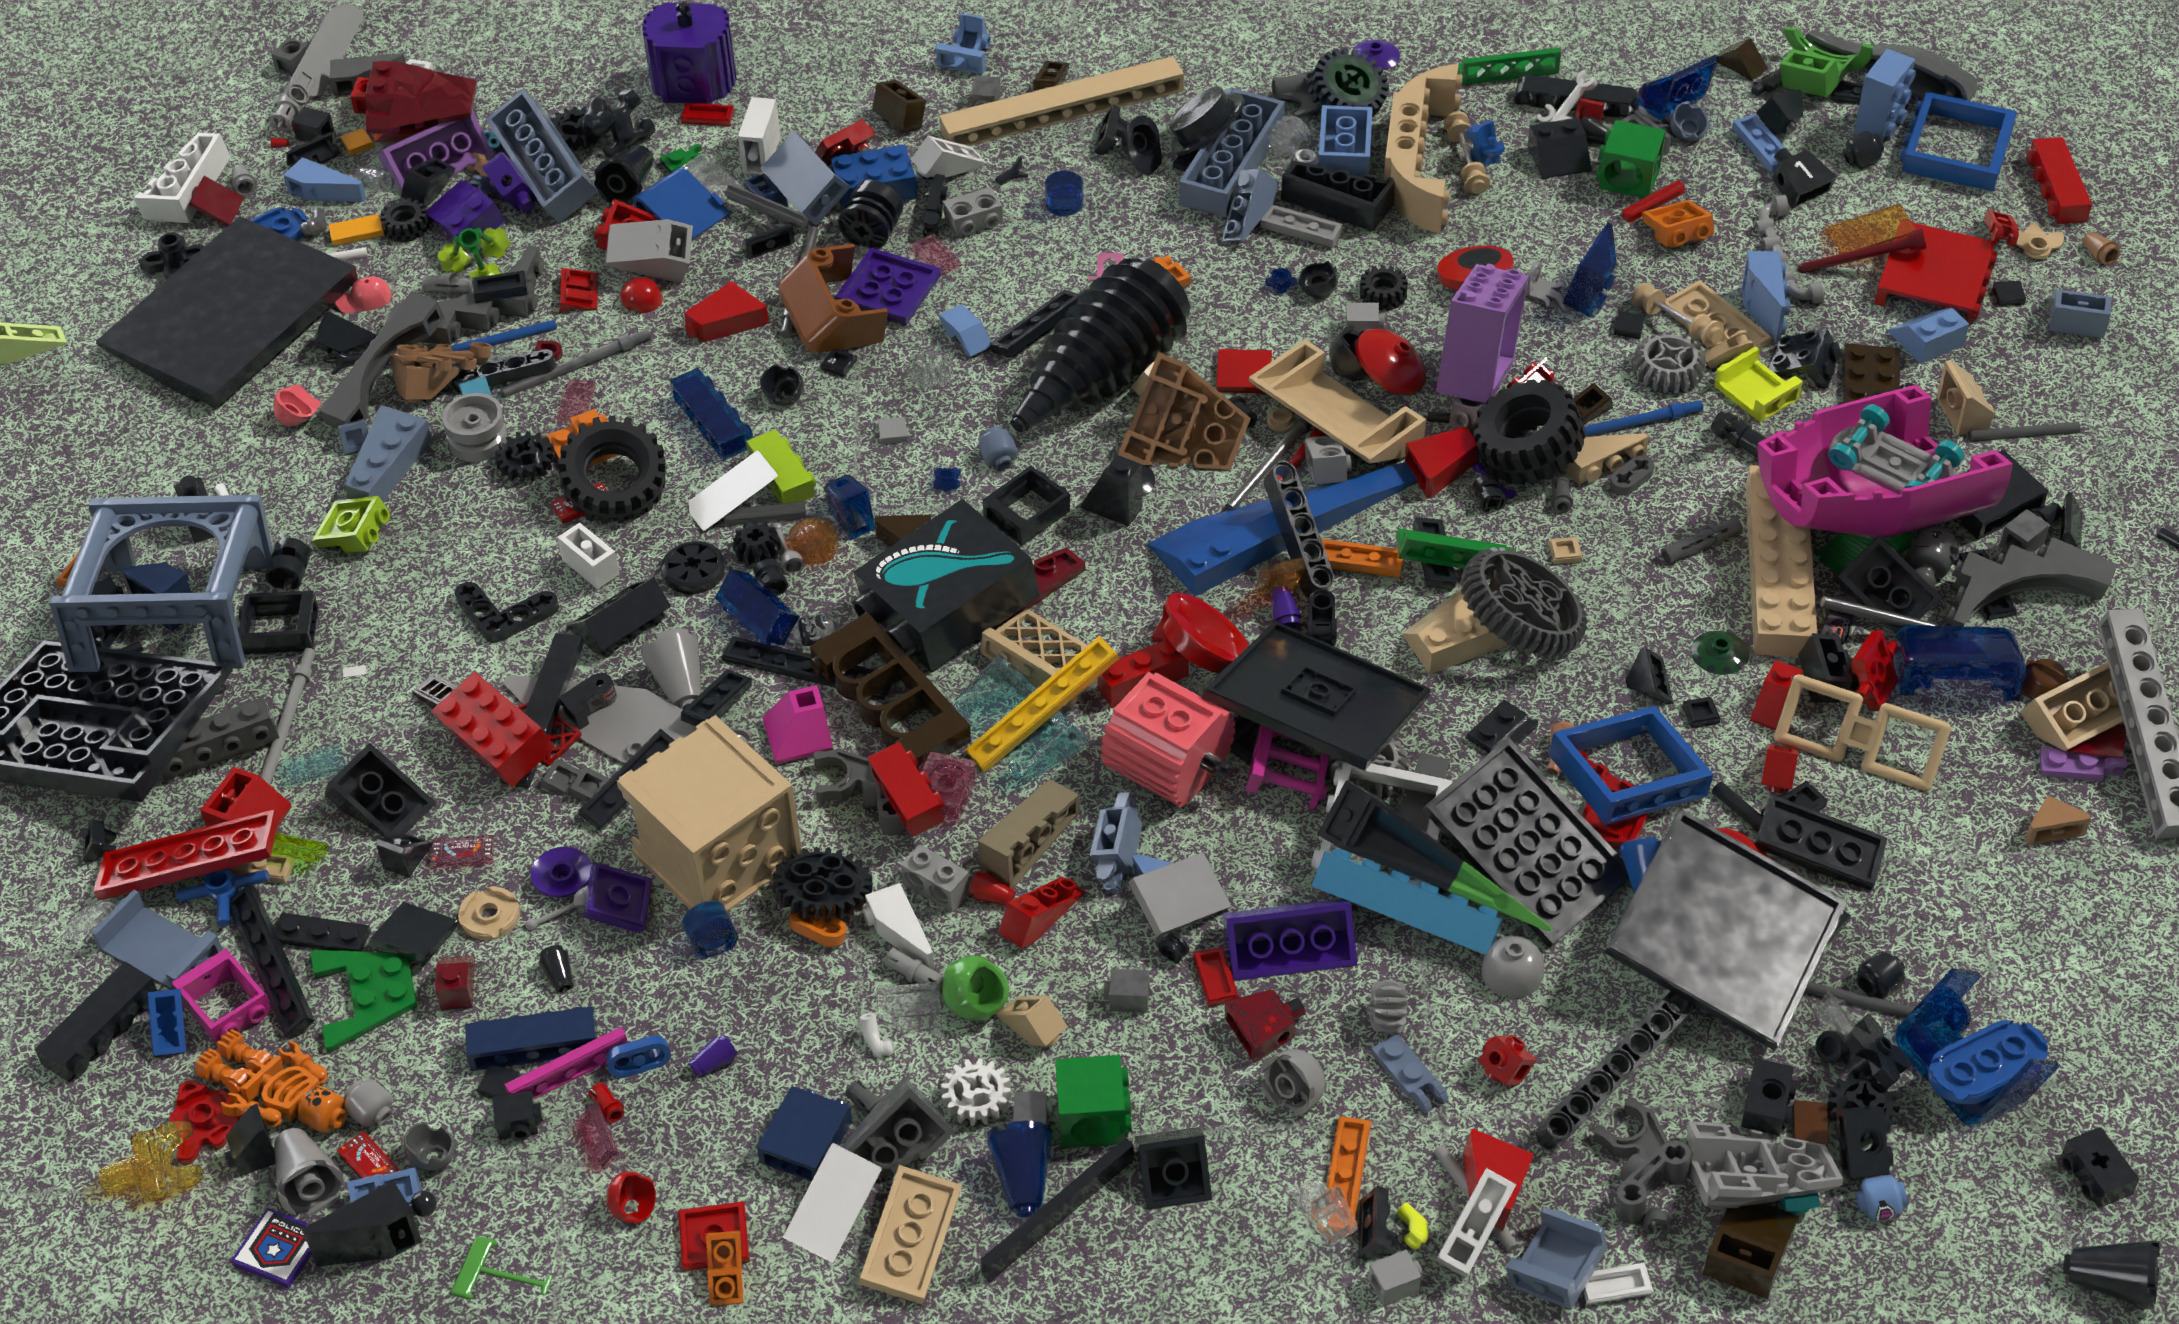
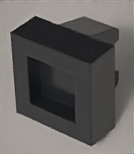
(96, 841)

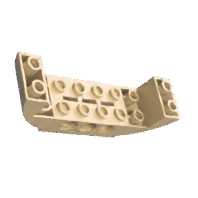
(1425, 95)

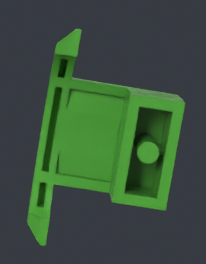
(1815, 70)

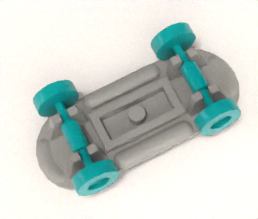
(1888, 459)

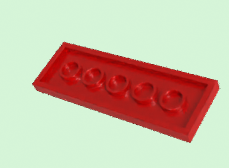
(186, 855)

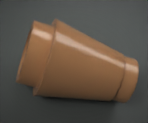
(2101, 248)

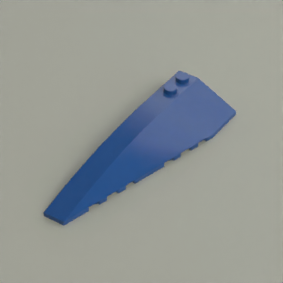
(1239, 539)

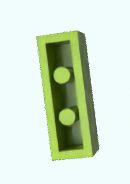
(793, 481)

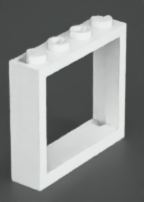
(1386, 776)

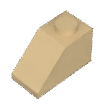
(1034, 1019)

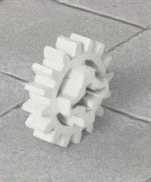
(976, 1091)

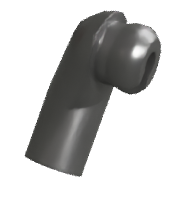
(316, 224)

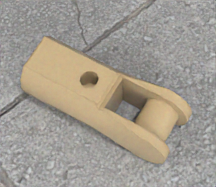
(1722, 352)

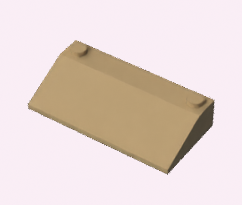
(1303, 387)

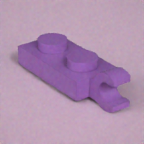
(2079, 766)

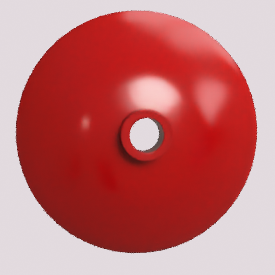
(1391, 361)

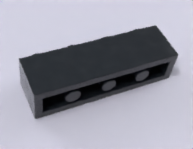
(96, 1022)

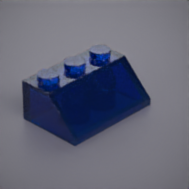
(1682, 84)

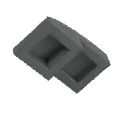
(572, 781)

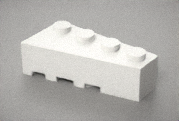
(170, 194)

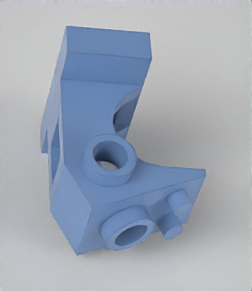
(968, 51)

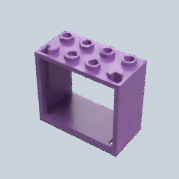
(1482, 333)

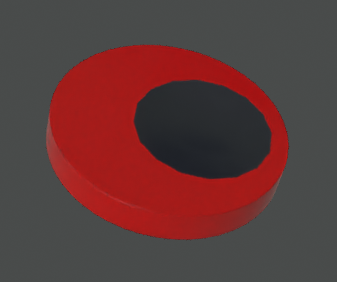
(1457, 265)

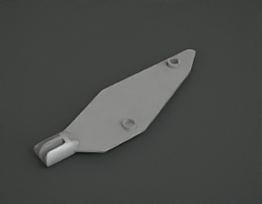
(626, 723)

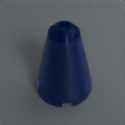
(1021, 1163)

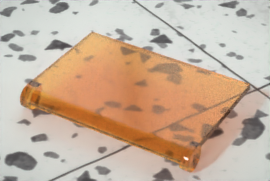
(1870, 229)

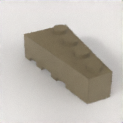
(1027, 832)

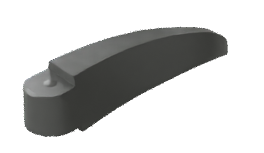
(1933, 71)

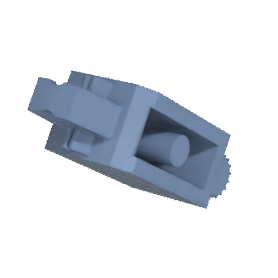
(1116, 842)

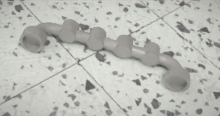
(1772, 242)

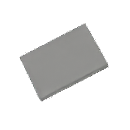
(1179, 894)

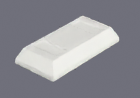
(1618, 1283)

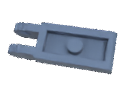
(1408, 1072)

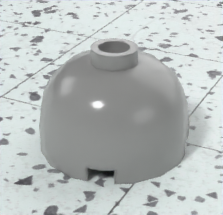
(1513, 967)
(1292, 1074)

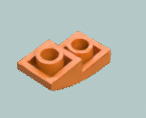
(724, 1268)

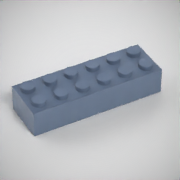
(542, 156)
(1215, 170)

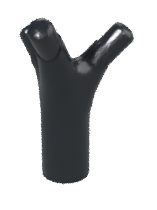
(1012, 172)
(341, 360)

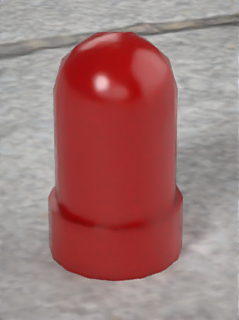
(279, 142)

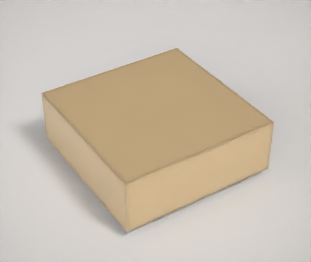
(1565, 550)

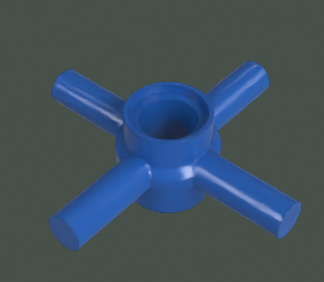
(222, 887)

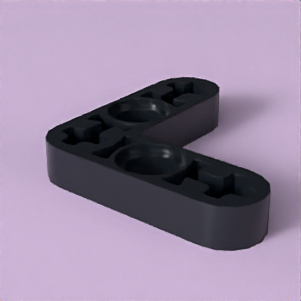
(497, 619)

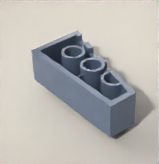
(387, 453)

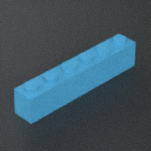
(1407, 902)

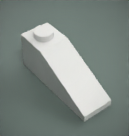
(945, 158)
(897, 923)
(1475, 1223)

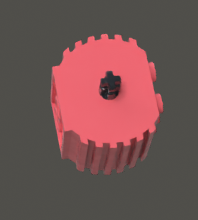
(1168, 739)

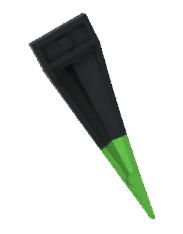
(1383, 835)

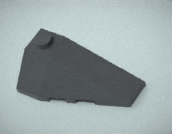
(899, 1129)

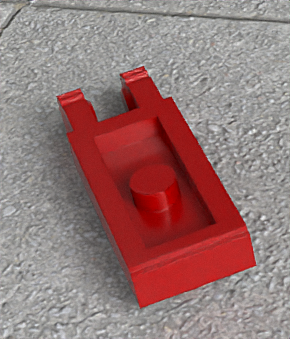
(2002, 227)

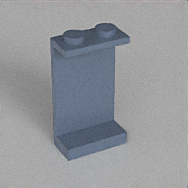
(804, 178)
(152, 941)

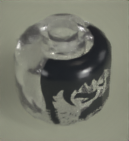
(811, 630)

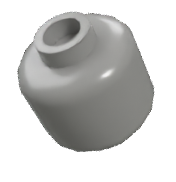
(368, 1103)

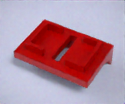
(578, 290)

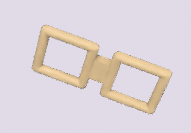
(1862, 732)

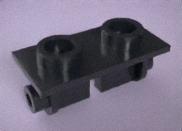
(319, 147)

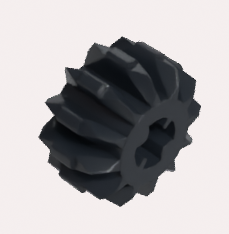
(756, 543)

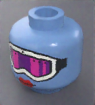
(1881, 1198)

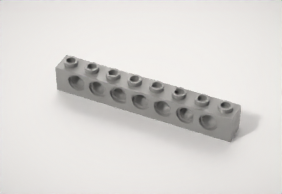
(2116, 631)

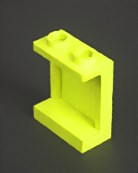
(1756, 386)

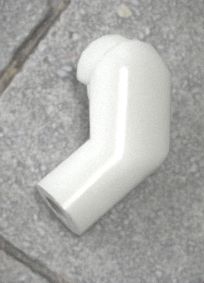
(872, 1037)

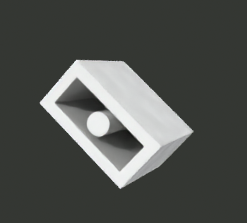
(758, 134)

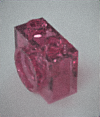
(953, 780)

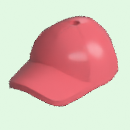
(365, 295)
(294, 405)

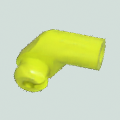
(1417, 1226)

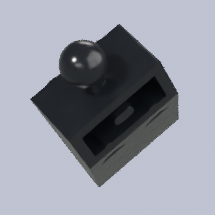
(369, 1227)

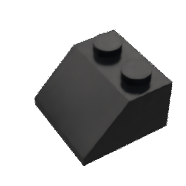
(1559, 148)
(1173, 1167)

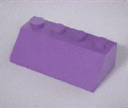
(449, 141)

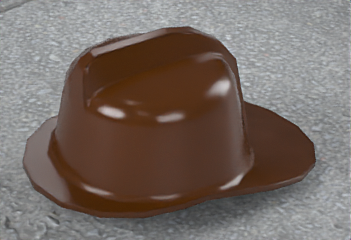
(2043, 677)

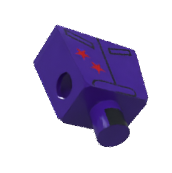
(517, 190)

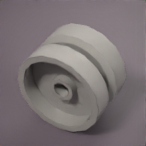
(474, 426)

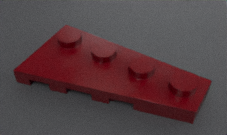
(1053, 572)

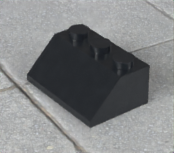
(621, 615)

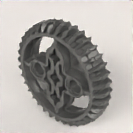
(1523, 602)

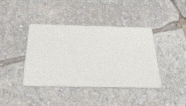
(731, 490)
(832, 1202)

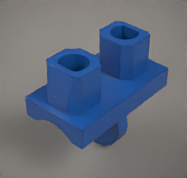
(1485, 144)

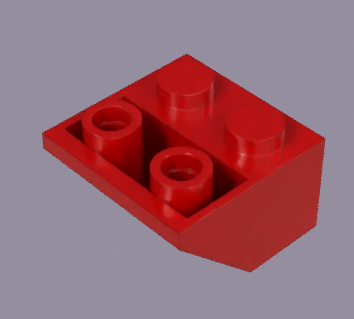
(242, 796)

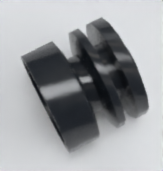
(870, 214)

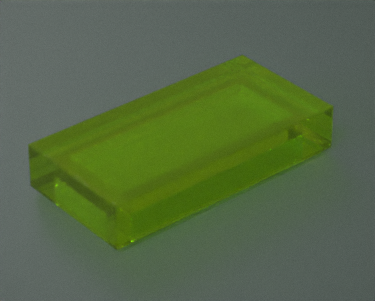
(299, 848)

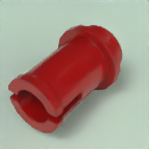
(610, 1107)

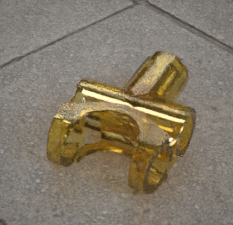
(150, 1164)

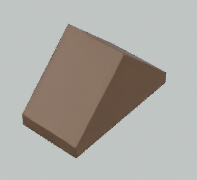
(2057, 822)

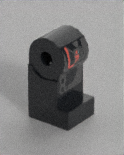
(1839, 623)
(587, 698)

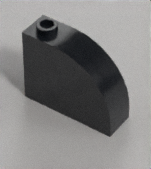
(2022, 494)

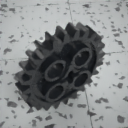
(822, 883)

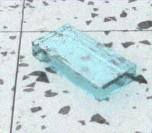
(314, 765)

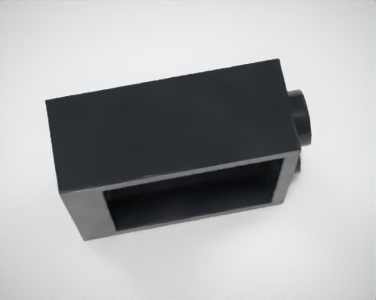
(997, 505)
(273, 604)

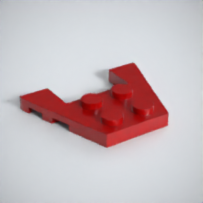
(1617, 832)

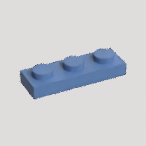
(1758, 139)

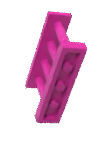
(1260, 773)

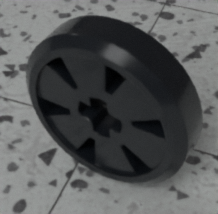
(679, 573)

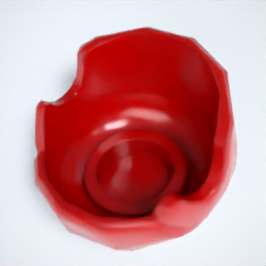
(641, 295)
(627, 1187)

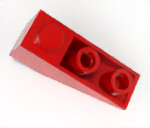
(1038, 910)

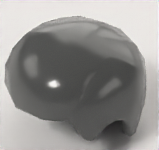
(423, 1140)

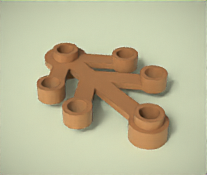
(443, 355)

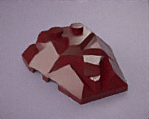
(412, 94)

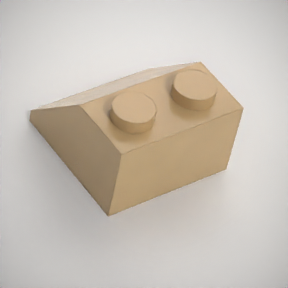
(1963, 400)

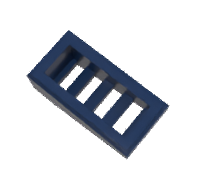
(772, 193)

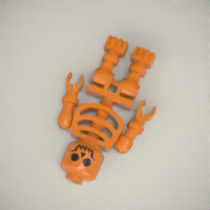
(284, 1091)

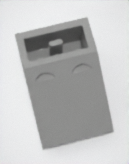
(651, 248)

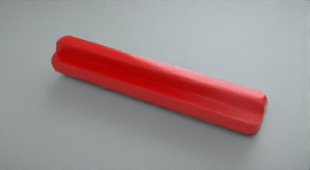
(1653, 201)

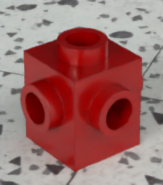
(1506, 1059)

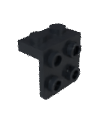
(1807, 351)

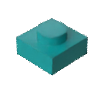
(1801, 1203)

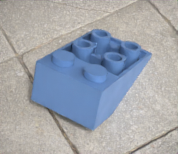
(1766, 291)

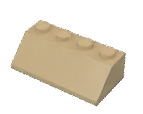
(2075, 709)

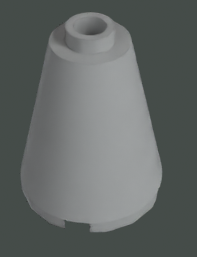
(675, 665)
(304, 1174)

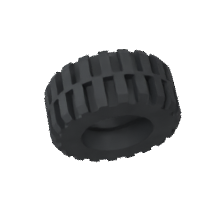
(1538, 454)

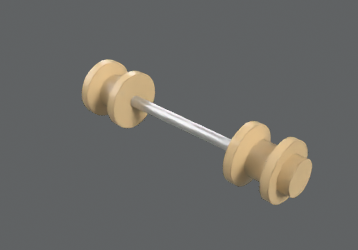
(1474, 172)
(1700, 327)

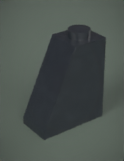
(1117, 492)

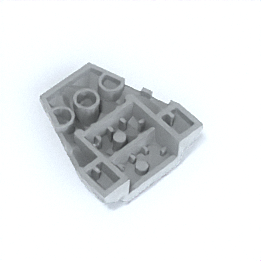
(1753, 1170)

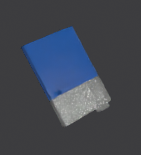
(691, 195)

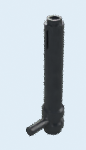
(1737, 432)

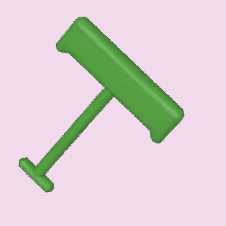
(474, 1265)

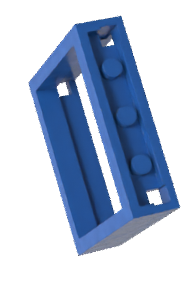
(1950, 169)
(1640, 799)

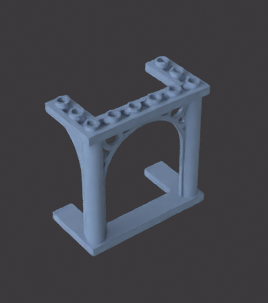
(109, 542)

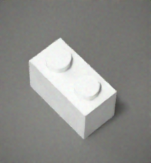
(588, 555)

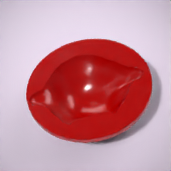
(1202, 633)

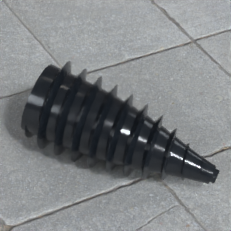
(1105, 339)

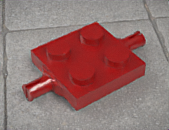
(1875, 669)

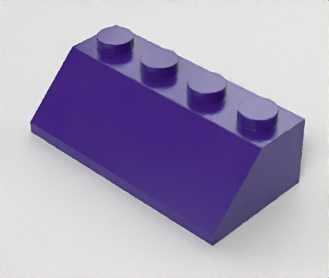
(1290, 939)

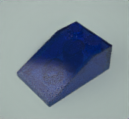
(1594, 275)

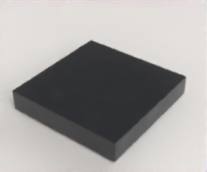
(413, 933)

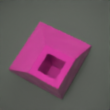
(797, 726)

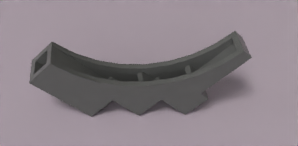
(467, 314)
(2053, 568)

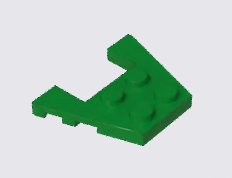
(378, 986)

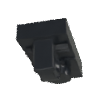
(1111, 128)
(1373, 1234)

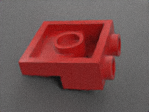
(847, 141)
(618, 214)

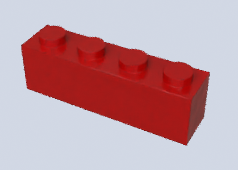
(2059, 180)

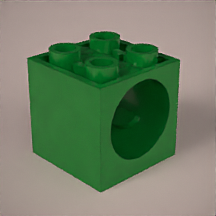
(1630, 158)
(1092, 1101)

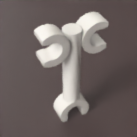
(1570, 101)

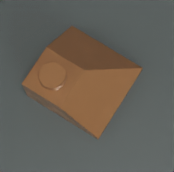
(420, 380)

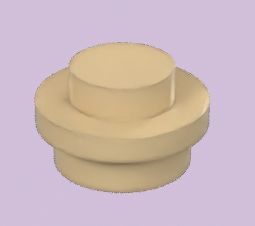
(1280, 420)

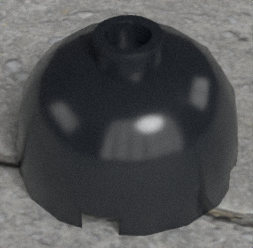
(1344, 357)

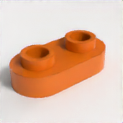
(821, 931)

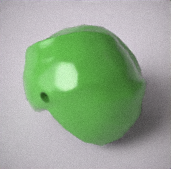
(975, 988)

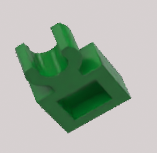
(678, 158)

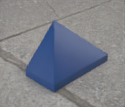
(166, 1022)

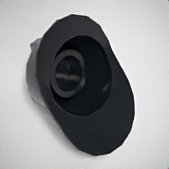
(1142, 144)

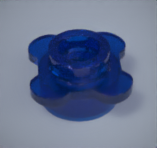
(1281, 280)
(946, 479)

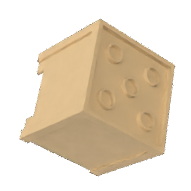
(711, 816)

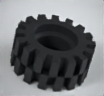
(403, 210)
(1383, 277)

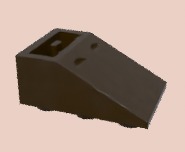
(1750, 1247)

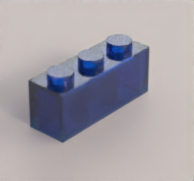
(756, 608)

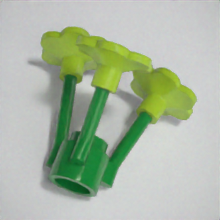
(470, 241)

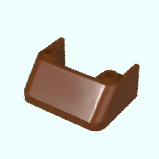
(820, 319)

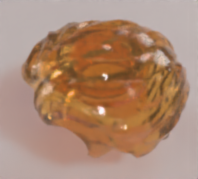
(814, 540)

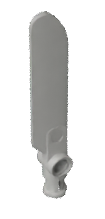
(314, 68)

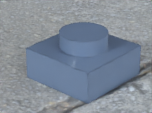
(353, 435)

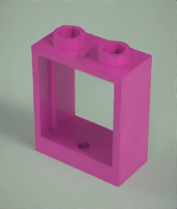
(219, 969)

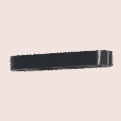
(509, 369)

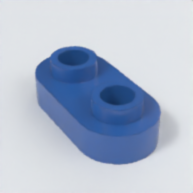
(637, 1056)

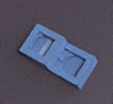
(406, 1181)

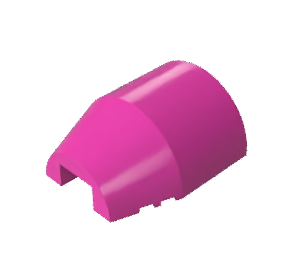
(1822, 497)

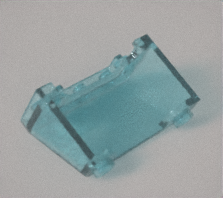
(998, 692)

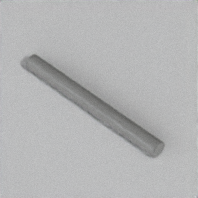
(1459, 1177)

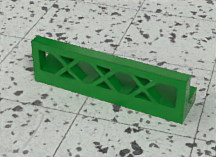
(1510, 66)
(1439, 548)

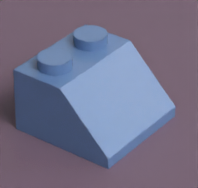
(1931, 334)

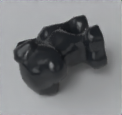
(601, 119)

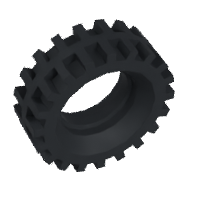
(606, 439)

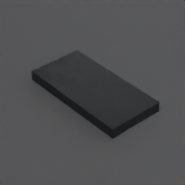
(1820, 842)

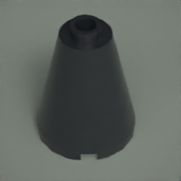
(624, 174)
(2117, 1270)

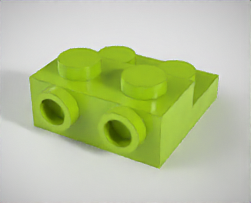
(352, 524)

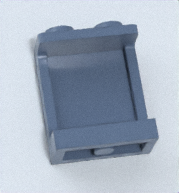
(1558, 1258)

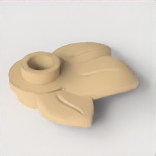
(2038, 243)

